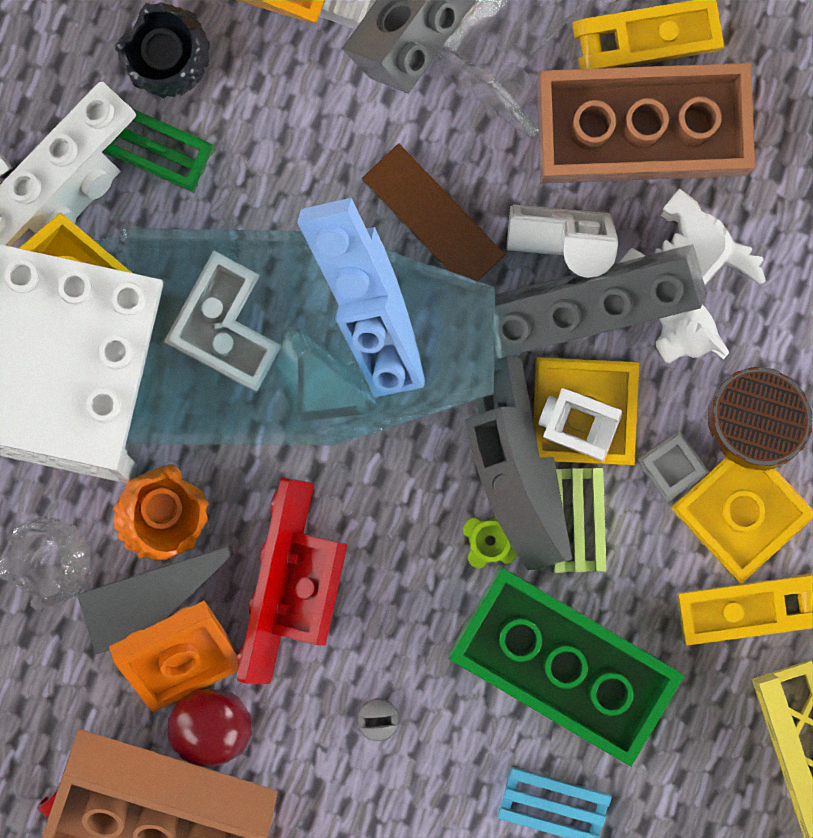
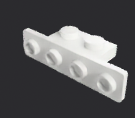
(65, 167)

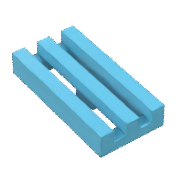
(510, 794)

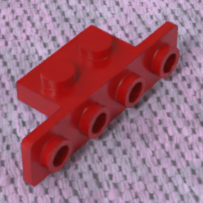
(293, 586)

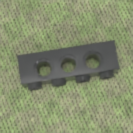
(403, 38)
(584, 306)

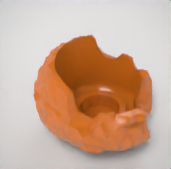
(160, 514)

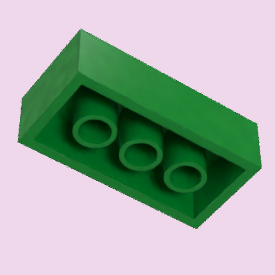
(565, 665)

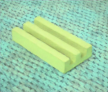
(579, 563)

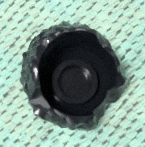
(164, 50)

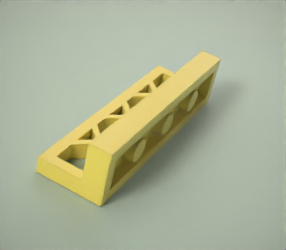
(786, 739)

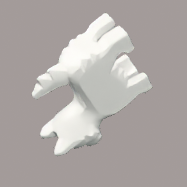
(695, 331)

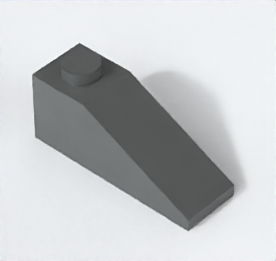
(146, 598)

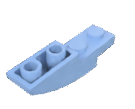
(367, 295)

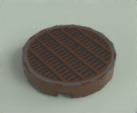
(760, 418)

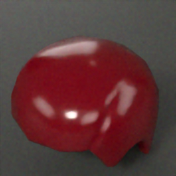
(209, 727)

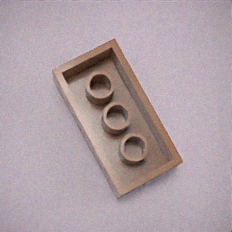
(645, 123)

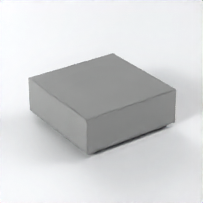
(672, 465)

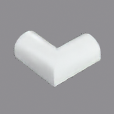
(582, 237)
(209, 327)

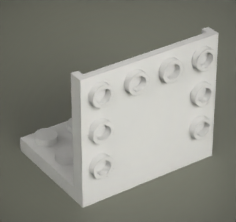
(71, 361)

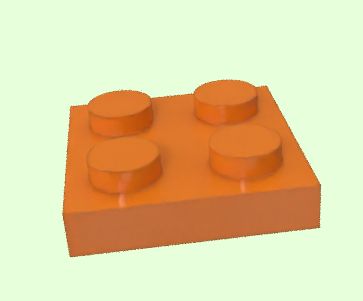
(176, 656)

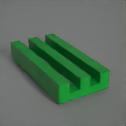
(197, 166)

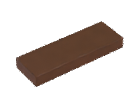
(432, 215)

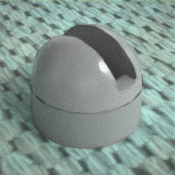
(378, 709)

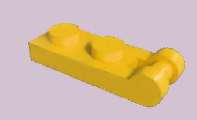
(650, 34)
(745, 610)

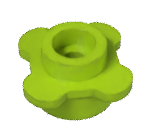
(480, 551)

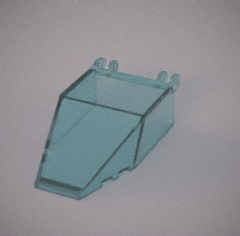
(198, 406)

